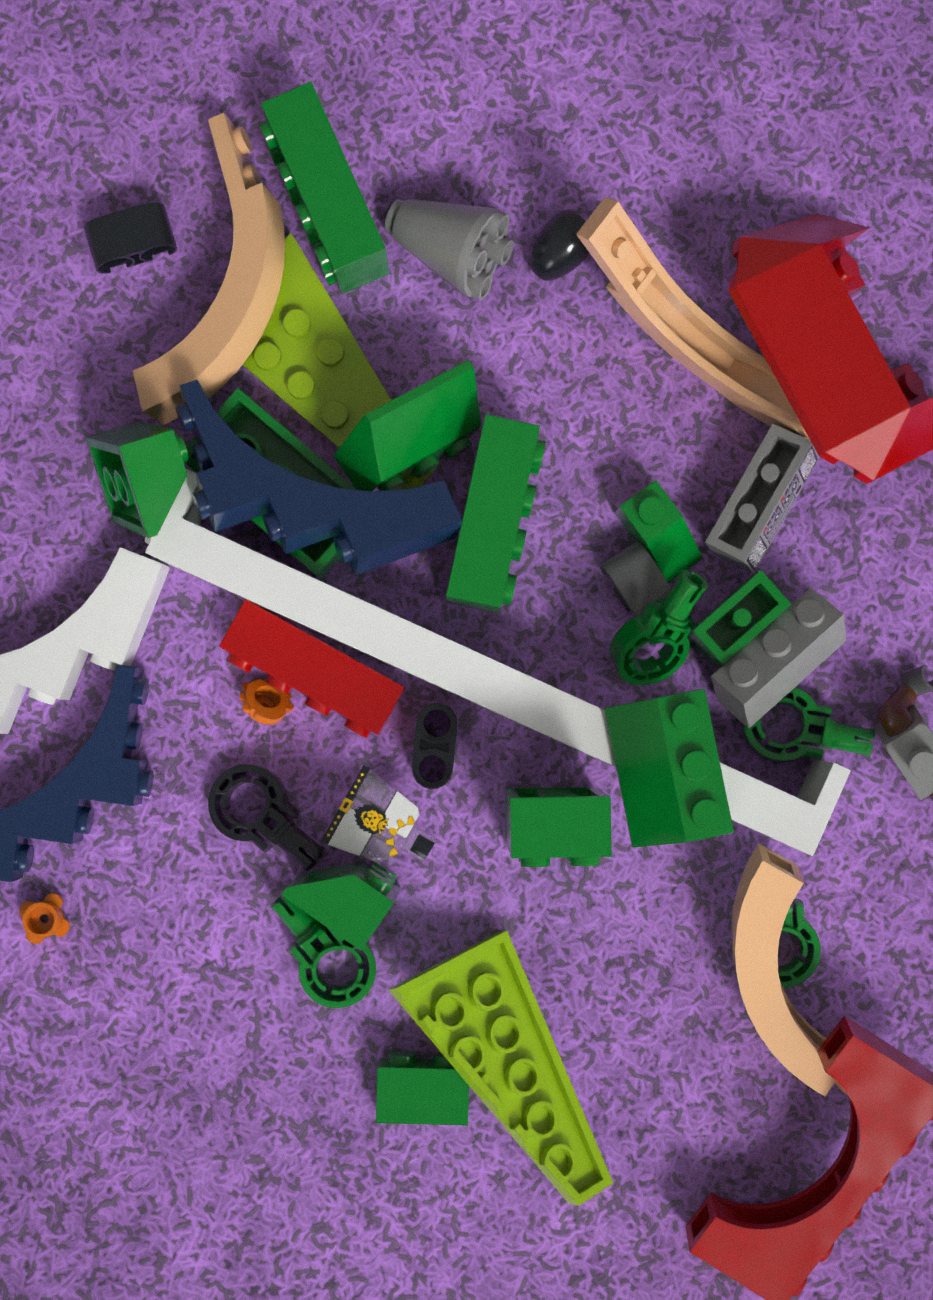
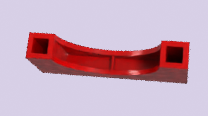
(782, 1241)

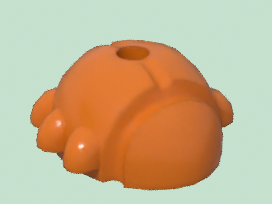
(254, 702)

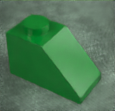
(661, 530)

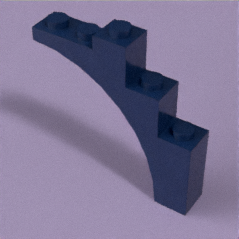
(298, 511)
(97, 773)

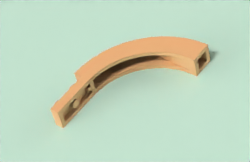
(245, 298)
(678, 323)
(757, 922)

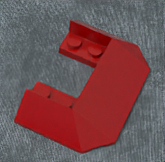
(797, 305)

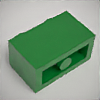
(738, 618)
(420, 1091)

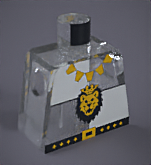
(378, 821)

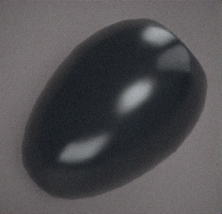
(558, 247)

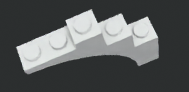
(105, 625)

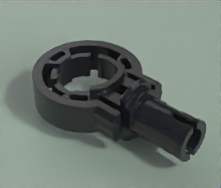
(284, 834)

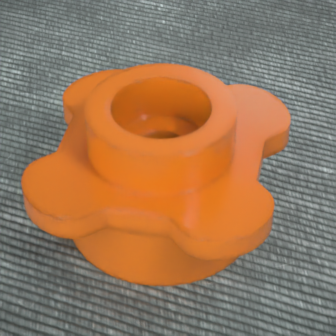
(36, 929)

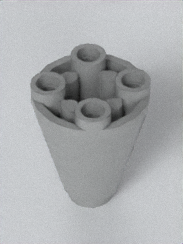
(453, 240)

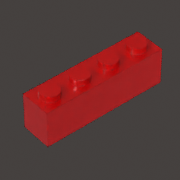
(312, 668)

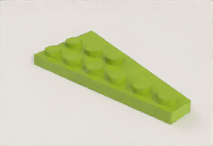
(314, 358)
(496, 1038)

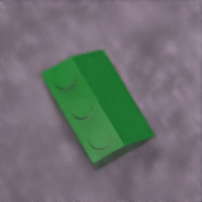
(412, 432)
(139, 473)
(669, 769)
(346, 898)

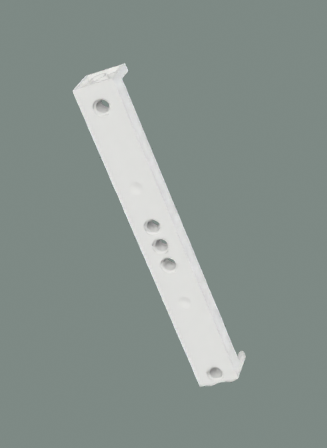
(464, 672)

